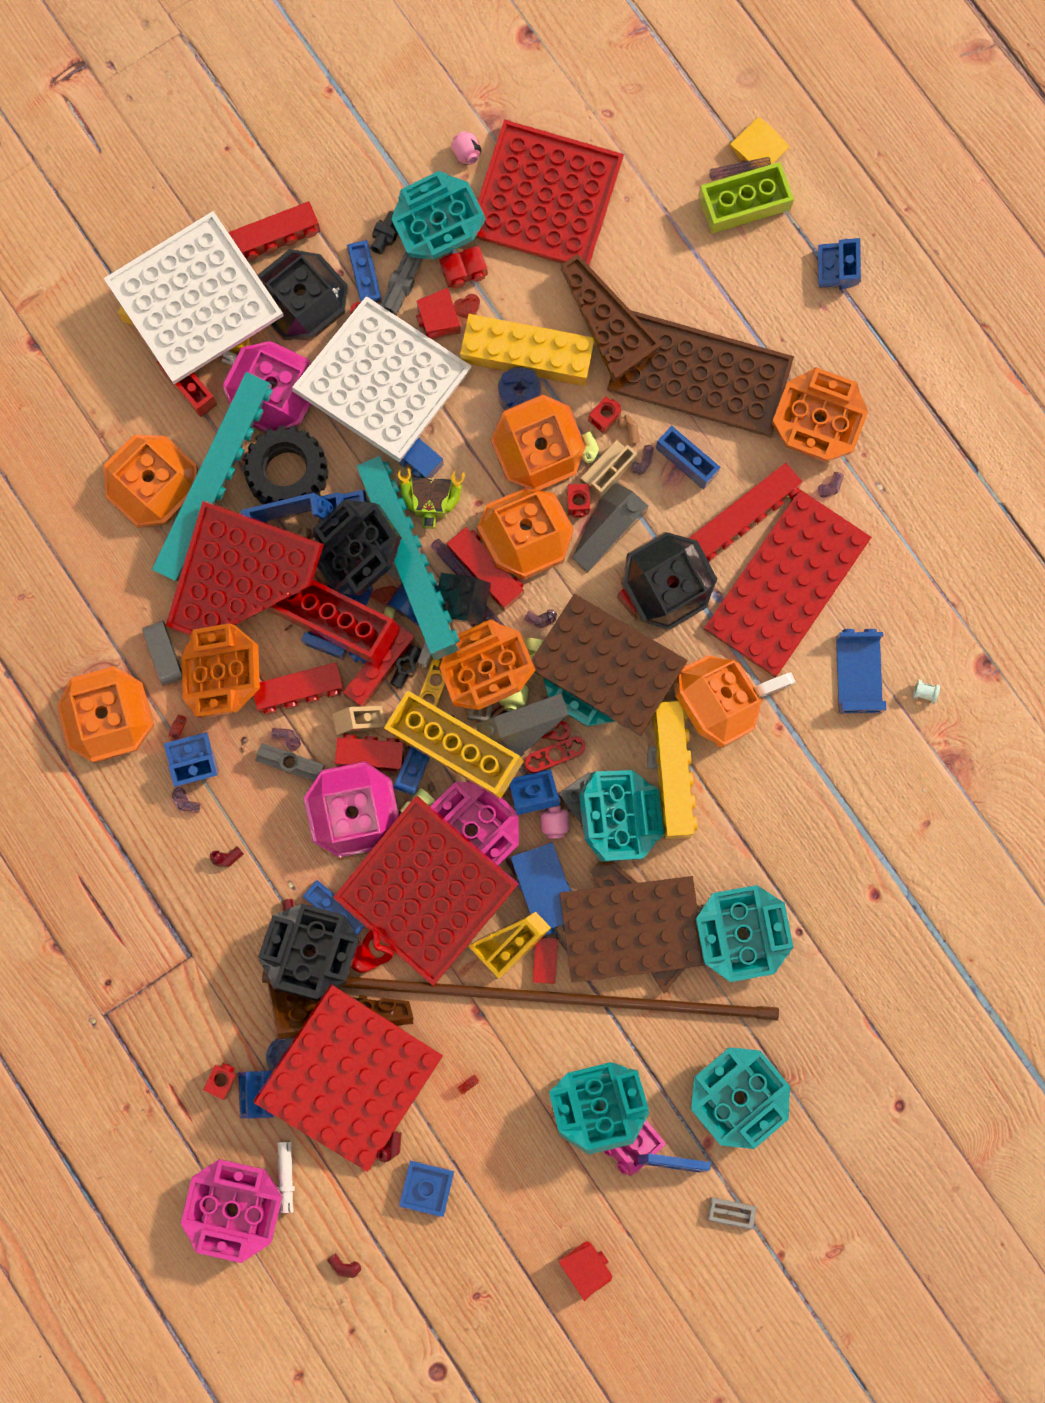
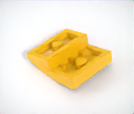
(758, 141)

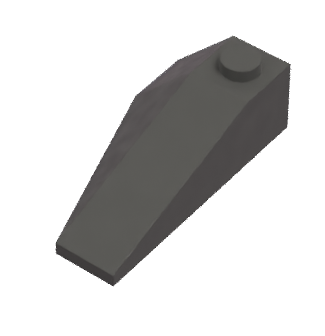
(612, 519)
(526, 725)

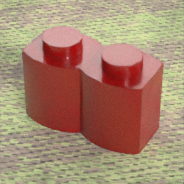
(463, 267)

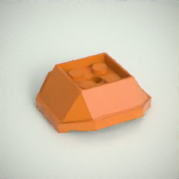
(824, 395)
(516, 437)
(153, 501)
(522, 550)
(485, 649)
(219, 670)
(718, 699)
(123, 727)

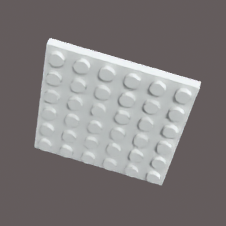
(193, 297)
(382, 379)

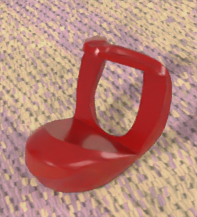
(364, 959)

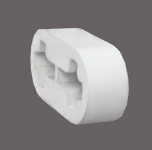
(774, 685)

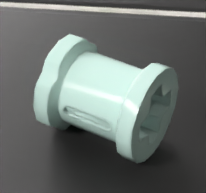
(926, 691)

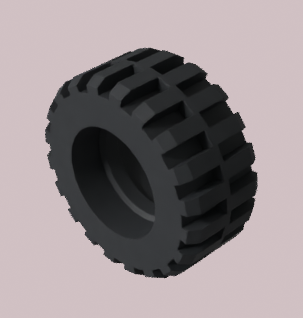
(282, 442)

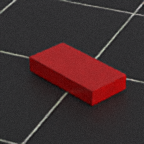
(545, 961)

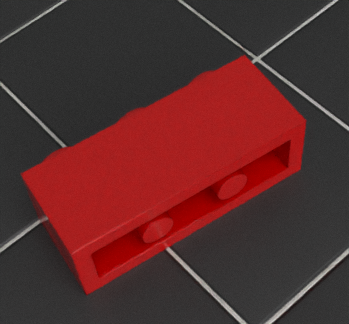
(193, 392)
(380, 754)

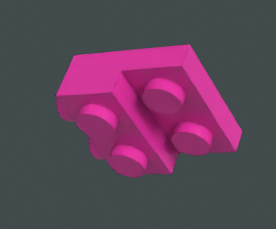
(627, 1156)

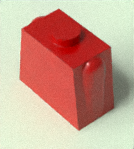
(438, 315)
(586, 1269)

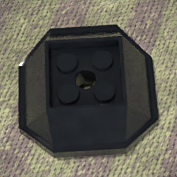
(318, 307)
(345, 531)
(647, 577)
(302, 930)

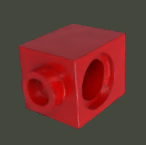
(604, 423)
(578, 491)
(211, 1085)

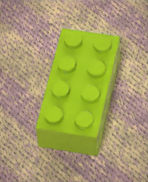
(745, 197)

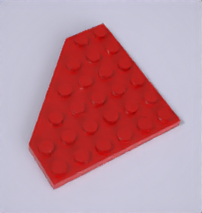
(238, 569)

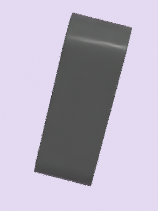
(162, 653)

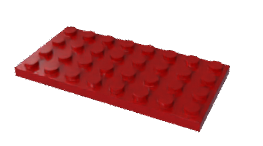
(787, 583)

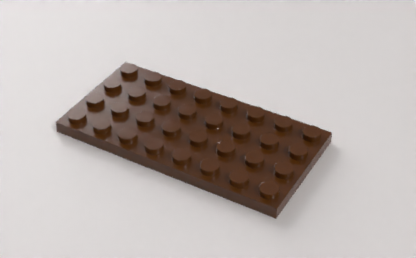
(708, 376)

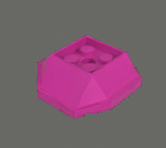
(273, 364)
(348, 786)
(495, 819)
(213, 1228)

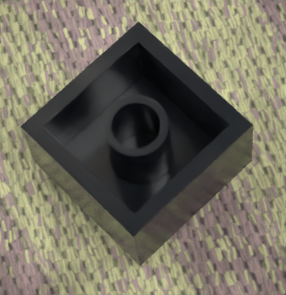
(464, 597)

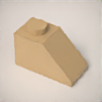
(358, 719)

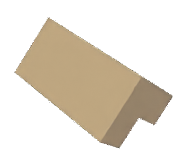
(609, 468)

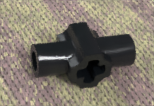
(384, 234)
(400, 677)

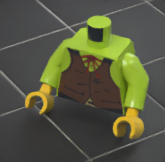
(430, 496)

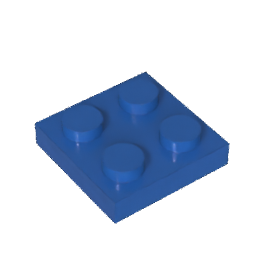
(534, 792)
(426, 1188)

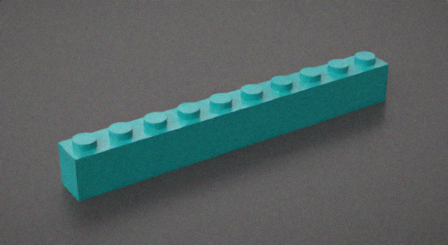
(215, 470)
(410, 562)

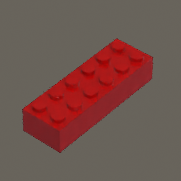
(340, 621)

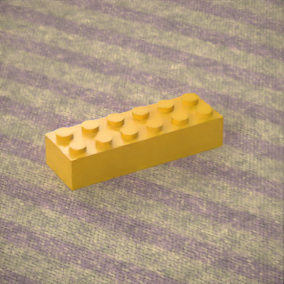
(513, 345)
(454, 744)
(673, 771)

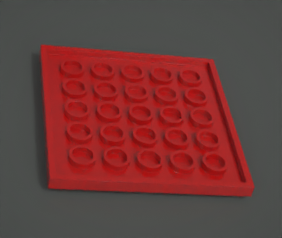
(546, 193)
(425, 890)
(348, 1078)

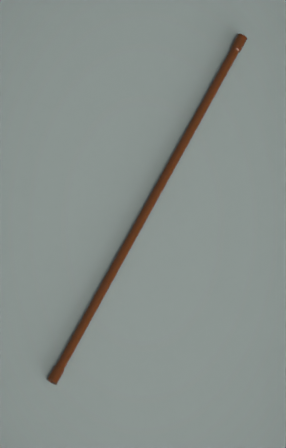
(758, 1012)

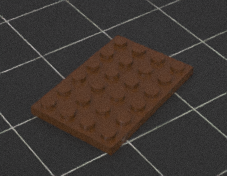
(607, 664)
(631, 929)

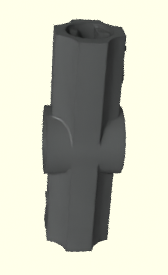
(401, 283)
(276, 758)

